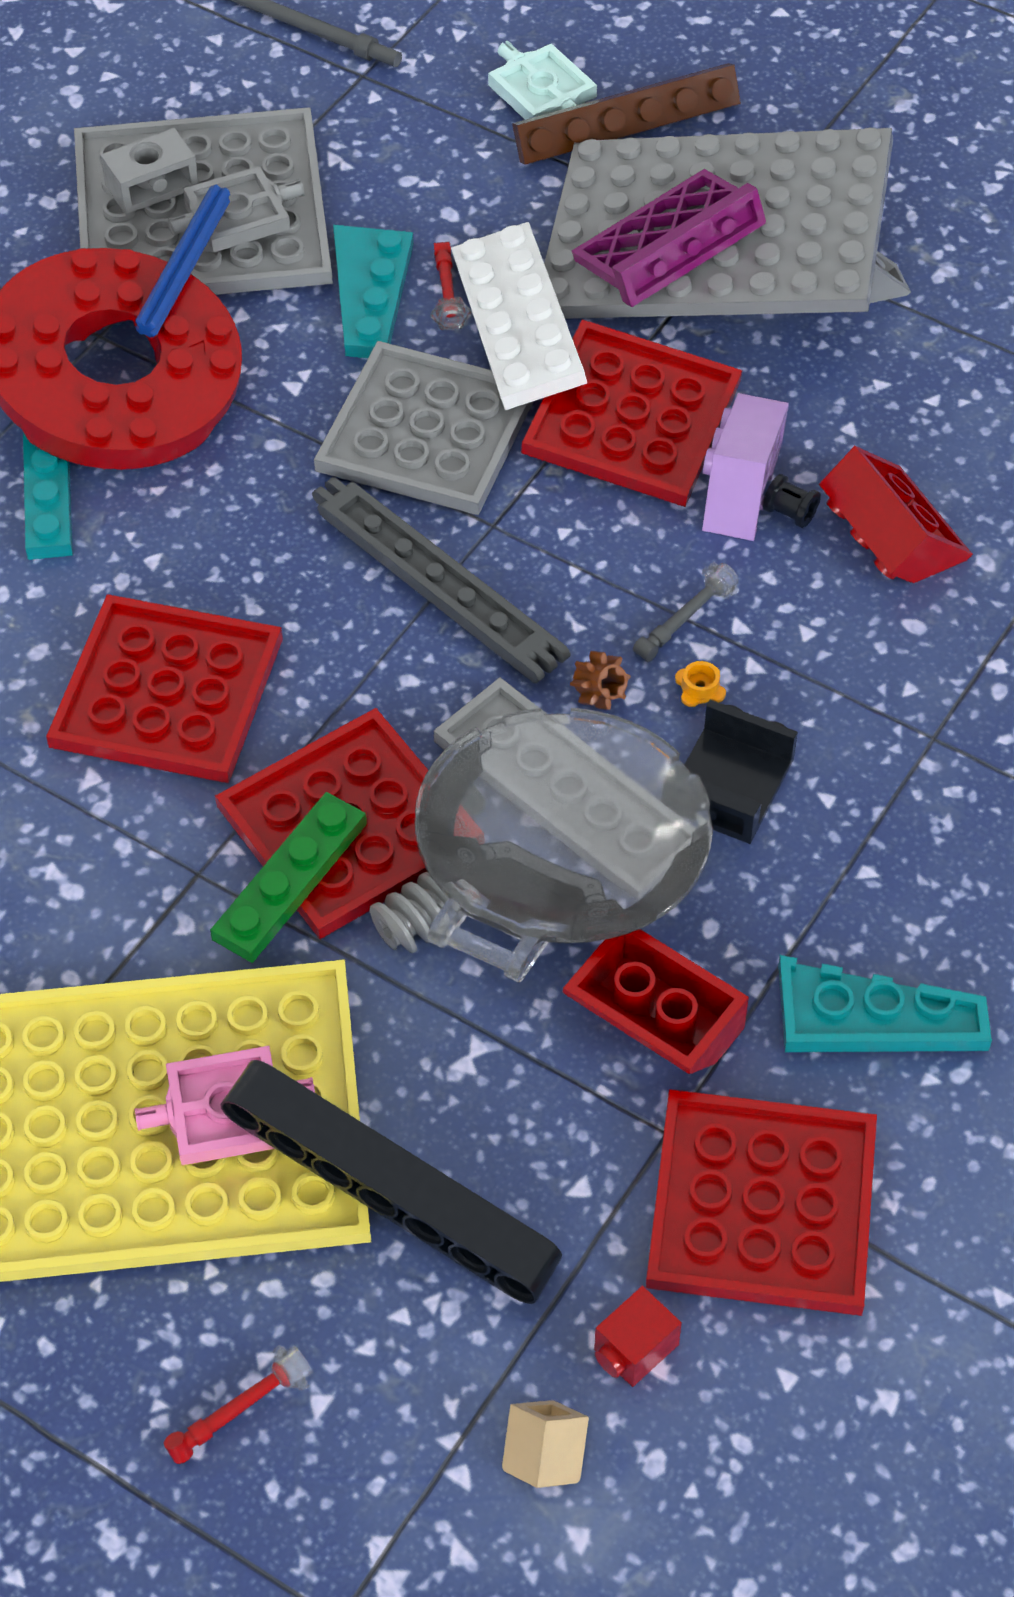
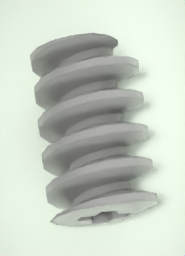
(408, 913)

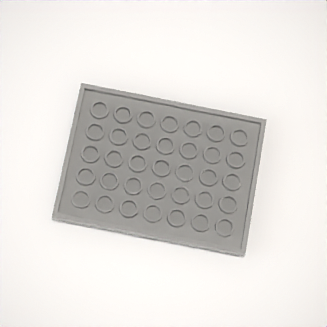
(810, 257)

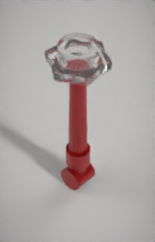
(450, 310)
(288, 1369)

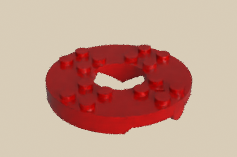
(105, 422)

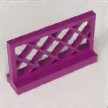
(671, 253)

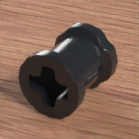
(791, 500)

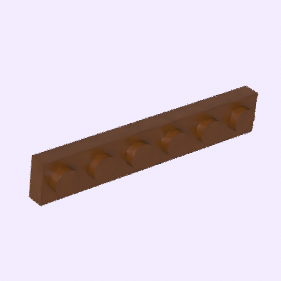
(627, 113)

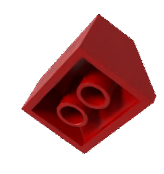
(892, 517)
(660, 999)

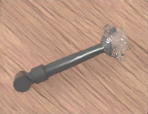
(719, 581)

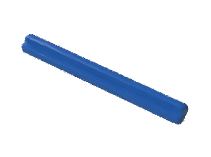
(182, 261)

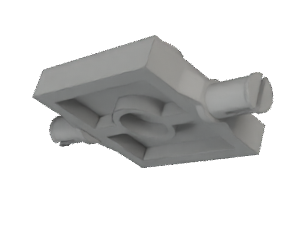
(253, 208)

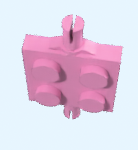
(195, 1108)

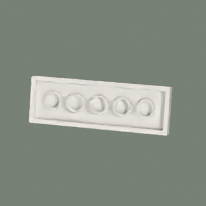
(518, 316)

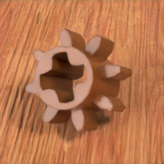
(600, 680)

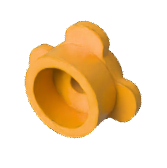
(702, 674)

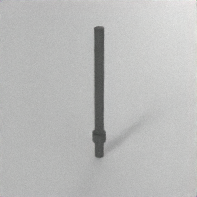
(362, 45)

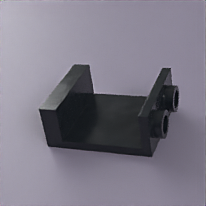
(741, 767)

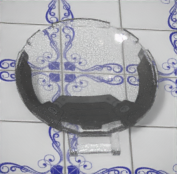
(558, 832)

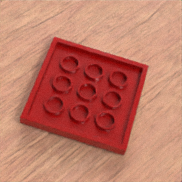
(638, 417)
(166, 688)
(364, 767)
(763, 1202)

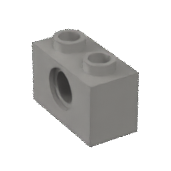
(149, 170)

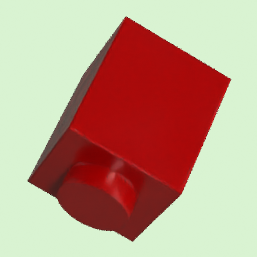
(636, 1337)

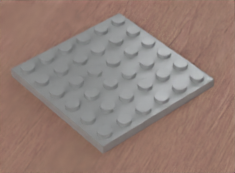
(222, 145)

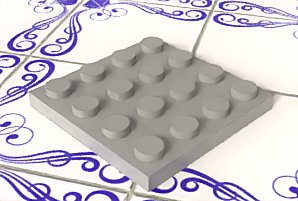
(422, 429)

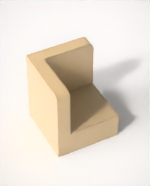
(545, 1443)

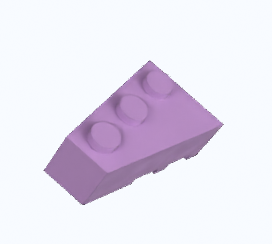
(741, 464)

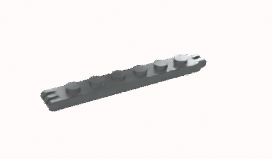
(440, 579)

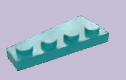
(371, 283)
(862, 1014)

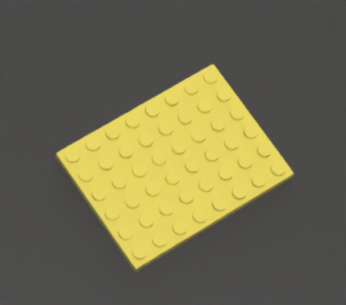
(100, 1194)

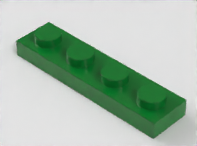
(288, 877)

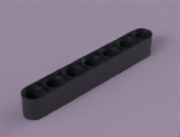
(392, 1181)

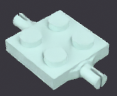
(540, 81)

